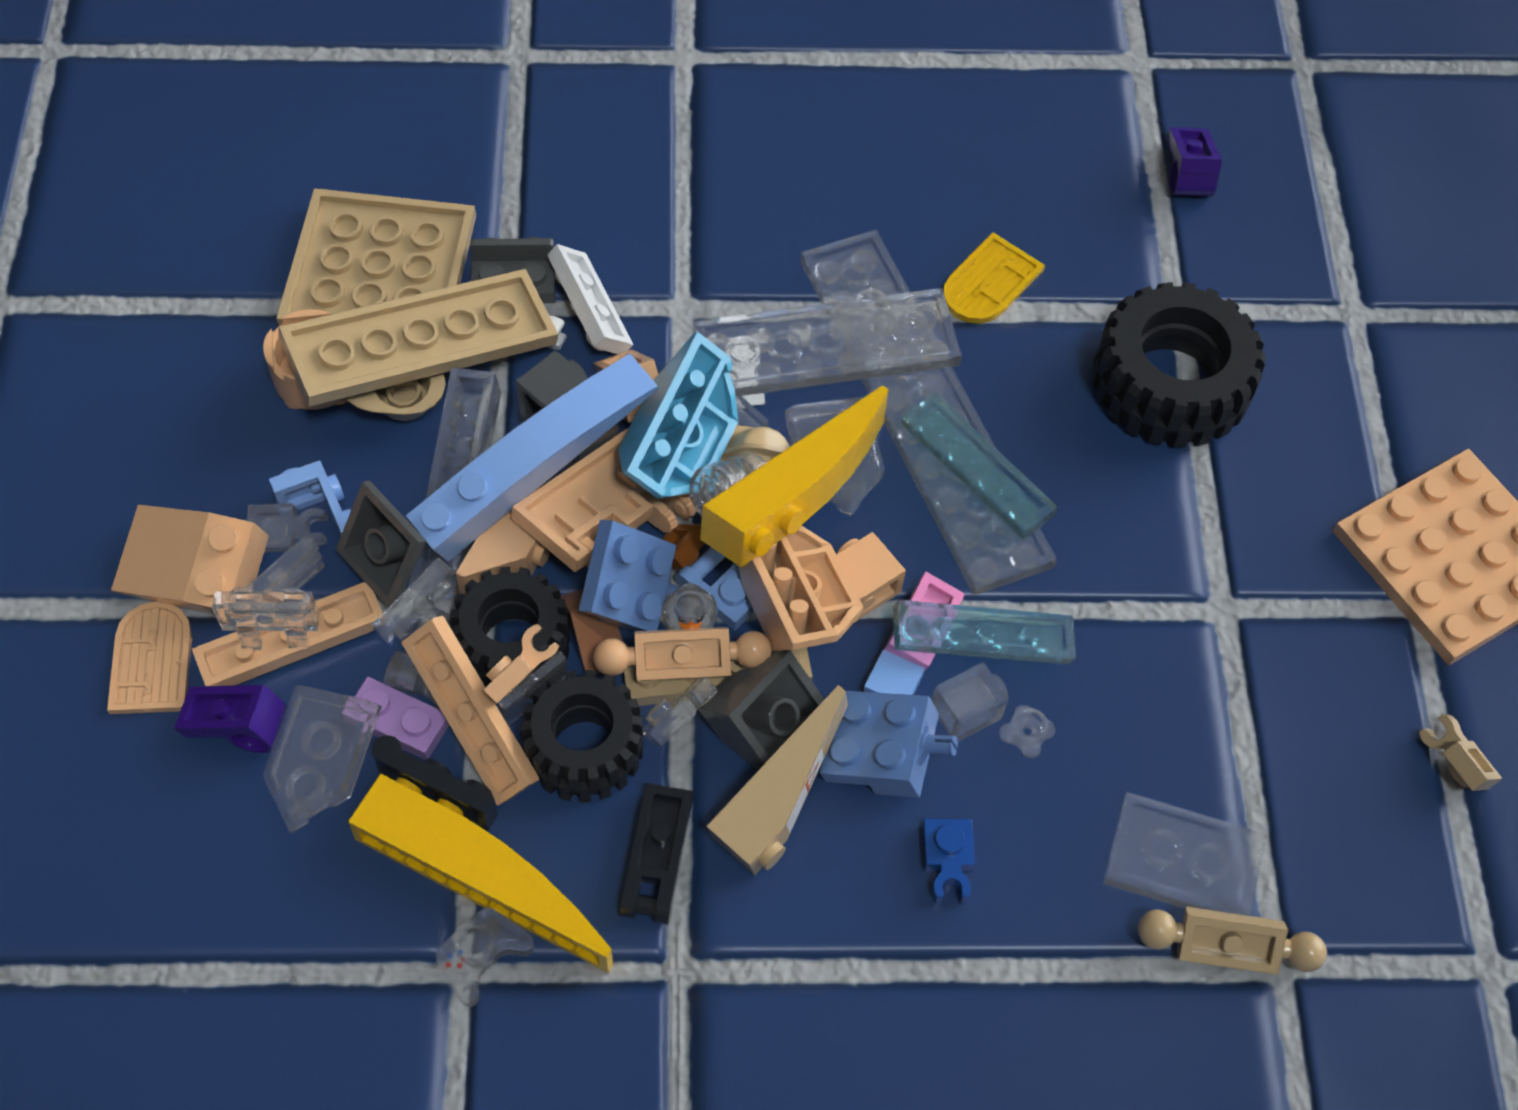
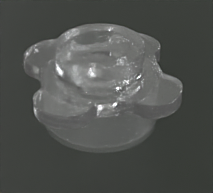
(1032, 719)

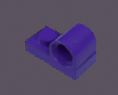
(1194, 163)
(240, 713)

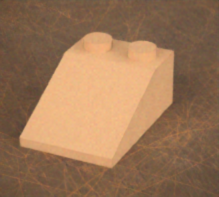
(188, 556)

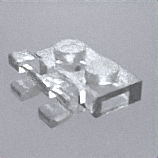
(255, 611)

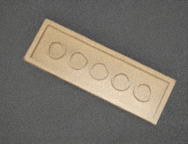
(416, 336)

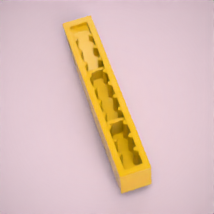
(792, 485)
(473, 863)

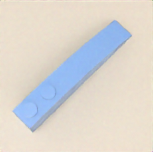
(529, 457)

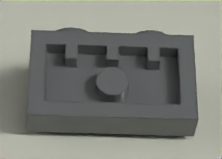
(503, 256)

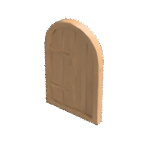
(150, 660)

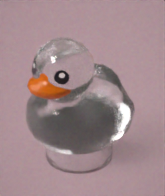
(689, 608)

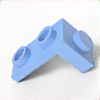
(310, 486)

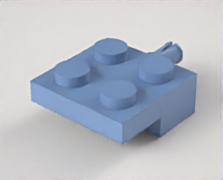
(628, 577)
(886, 743)

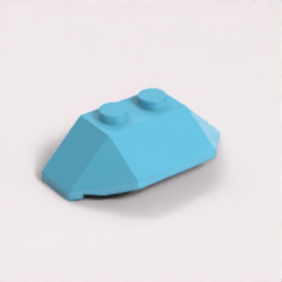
(683, 421)

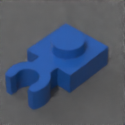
(950, 850)

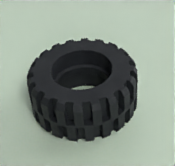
(1188, 323)

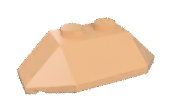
(800, 592)

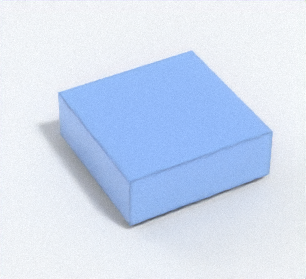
(894, 675)

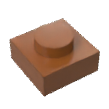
(688, 544)

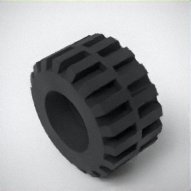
(502, 599)
(574, 702)

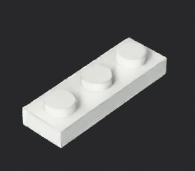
(589, 300)

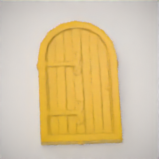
(990, 280)

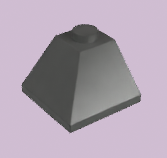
(380, 544)
(762, 707)

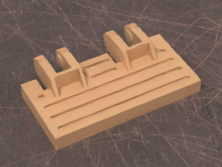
(569, 507)

